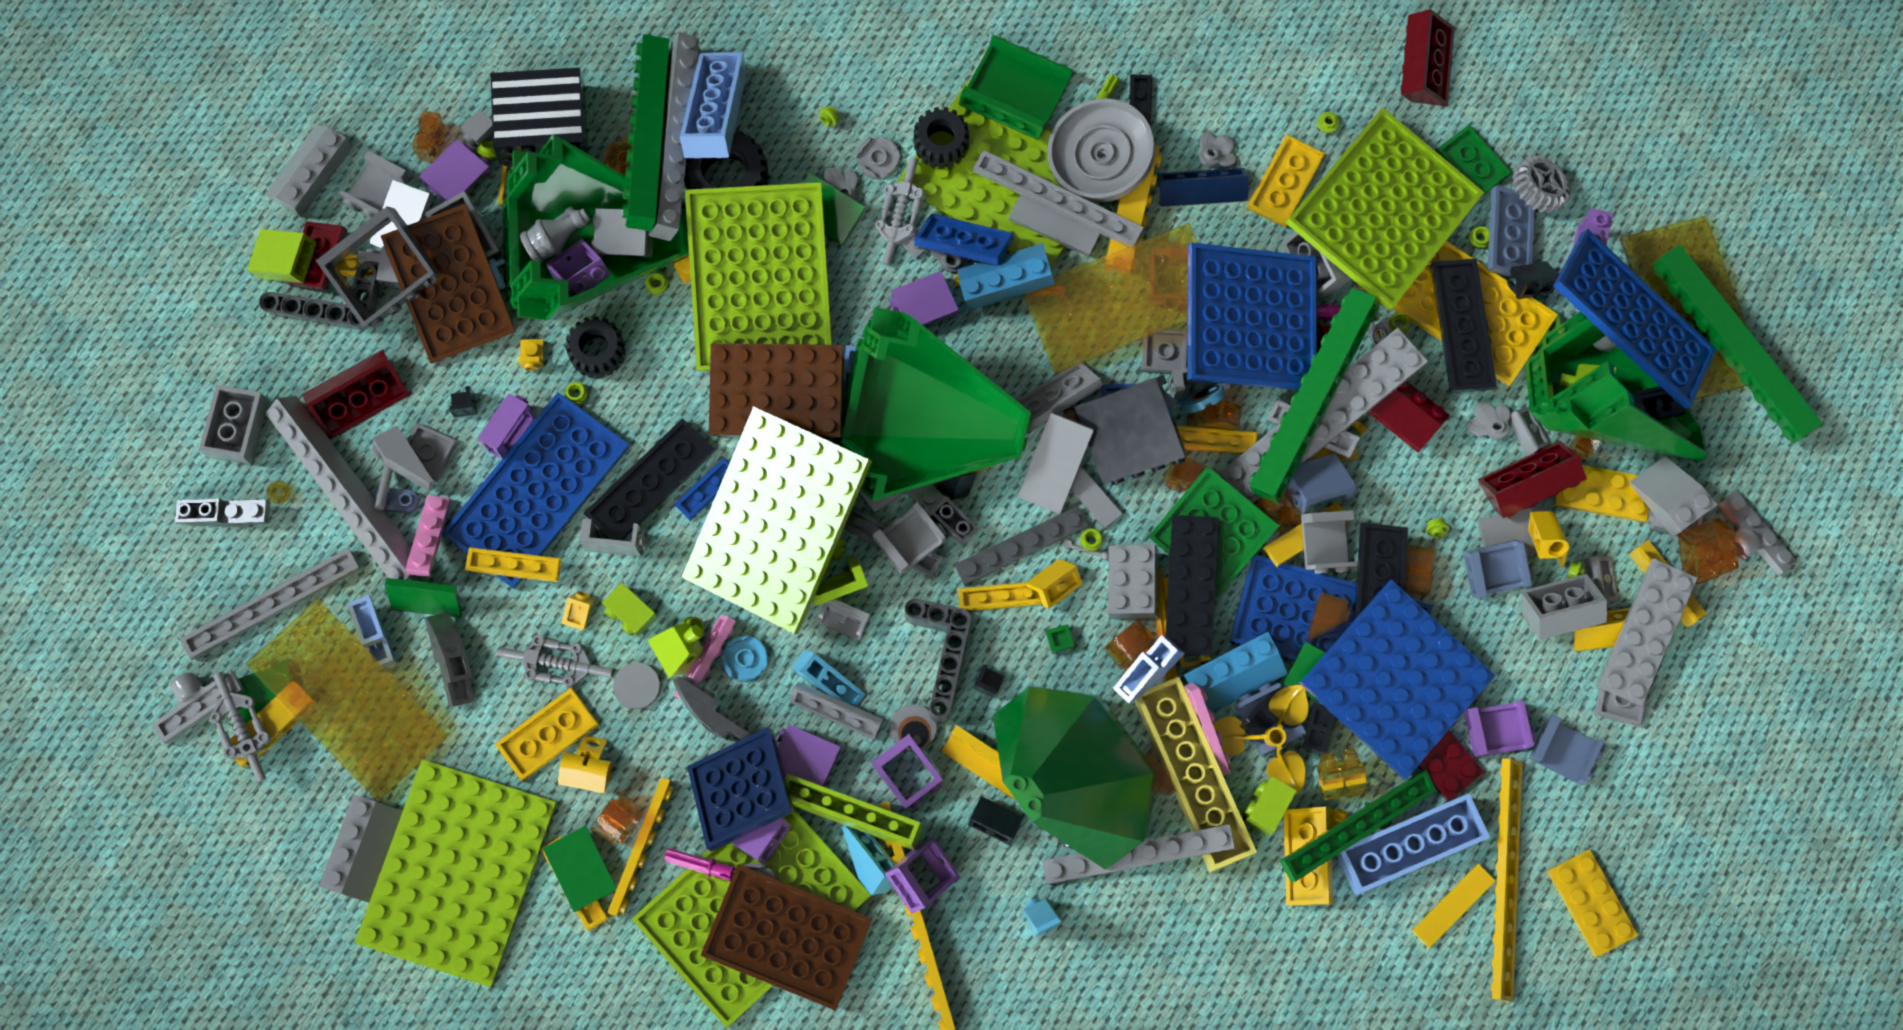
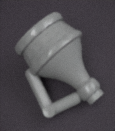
(549, 236)

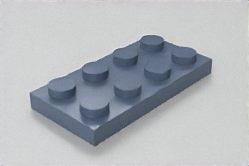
(1510, 231)

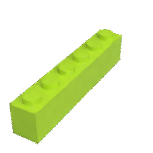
(854, 813)

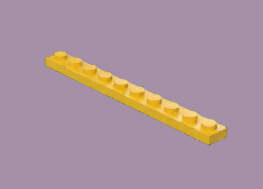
(1507, 880)
(925, 953)

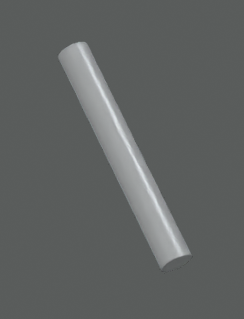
(383, 488)

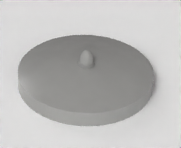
(1101, 150)

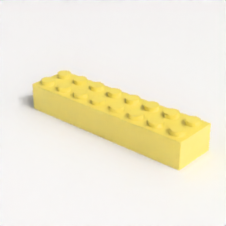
(1192, 768)

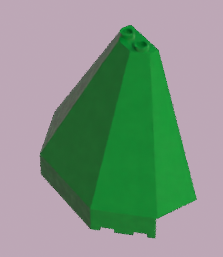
(543, 188)
(1602, 401)
(923, 409)
(1076, 771)

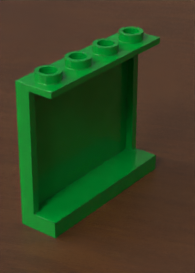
(1016, 87)

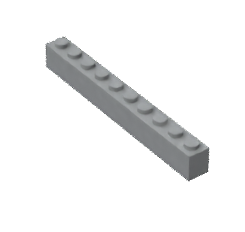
(679, 81)
(341, 486)

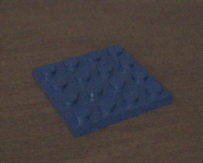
(740, 789)

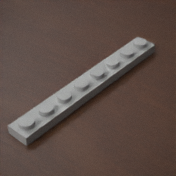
(1058, 199)
(270, 604)
(1147, 853)

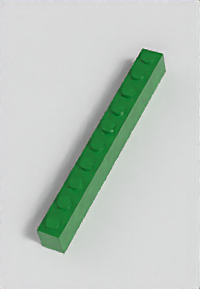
(646, 133)
(1736, 344)
(1314, 395)

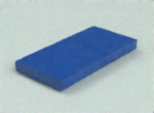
(964, 239)

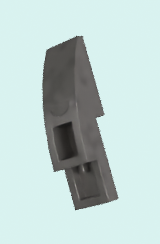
(944, 512)
(222, 513)
(452, 658)
(701, 706)

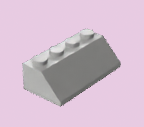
(309, 169)
(360, 848)

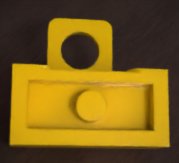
(1548, 536)
(586, 767)

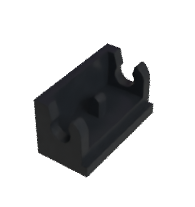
(1533, 280)
(1657, 403)
(1319, 730)
(995, 820)

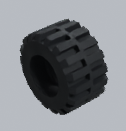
(941, 121)
(599, 364)

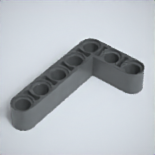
(327, 308)
(949, 653)

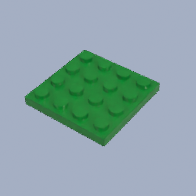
(1240, 529)

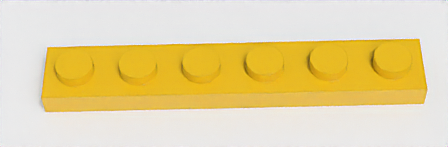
(637, 857)

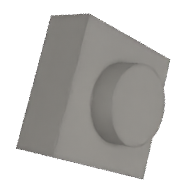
(913, 250)

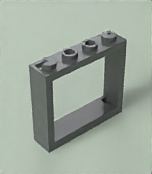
(357, 238)

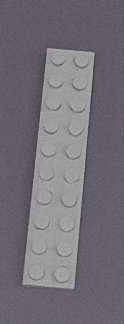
(1361, 389)

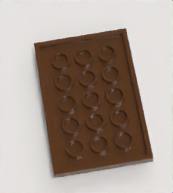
(466, 301)
(785, 380)
(786, 937)

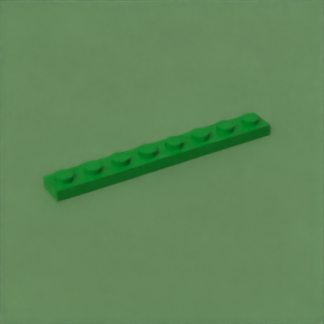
(1357, 826)

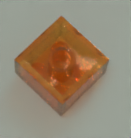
(1708, 550)

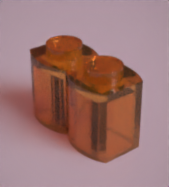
(430, 134)
(1419, 570)

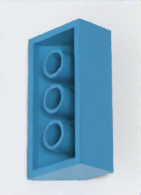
(1014, 276)
(1238, 671)

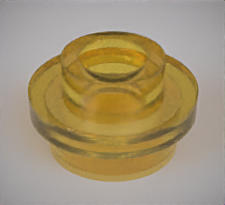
(273, 487)

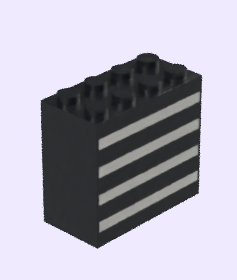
(534, 107)

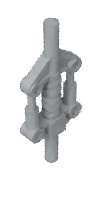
(903, 190)
(532, 657)
(249, 746)

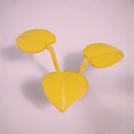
(1290, 707)

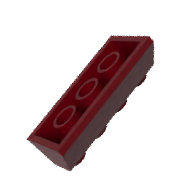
(1427, 59)
(355, 394)
(1410, 415)
(1533, 479)

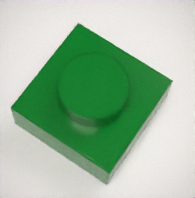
(1059, 639)

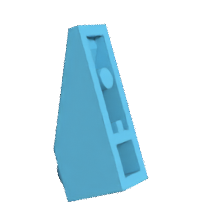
(826, 678)
(869, 860)
(1040, 916)

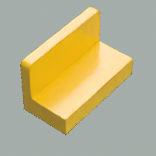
(1055, 582)

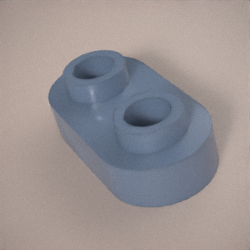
(395, 499)

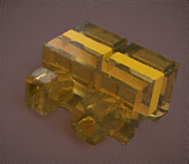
(1341, 775)

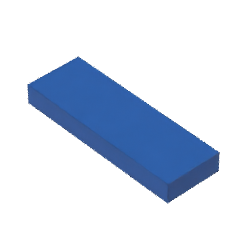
(703, 491)

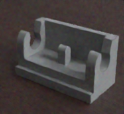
(844, 618)

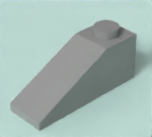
(400, 457)

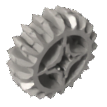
(1541, 184)

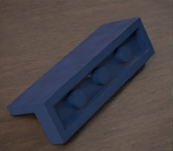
(1203, 186)

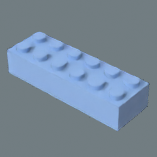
(713, 105)
(1412, 844)

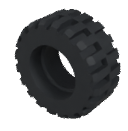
(742, 150)

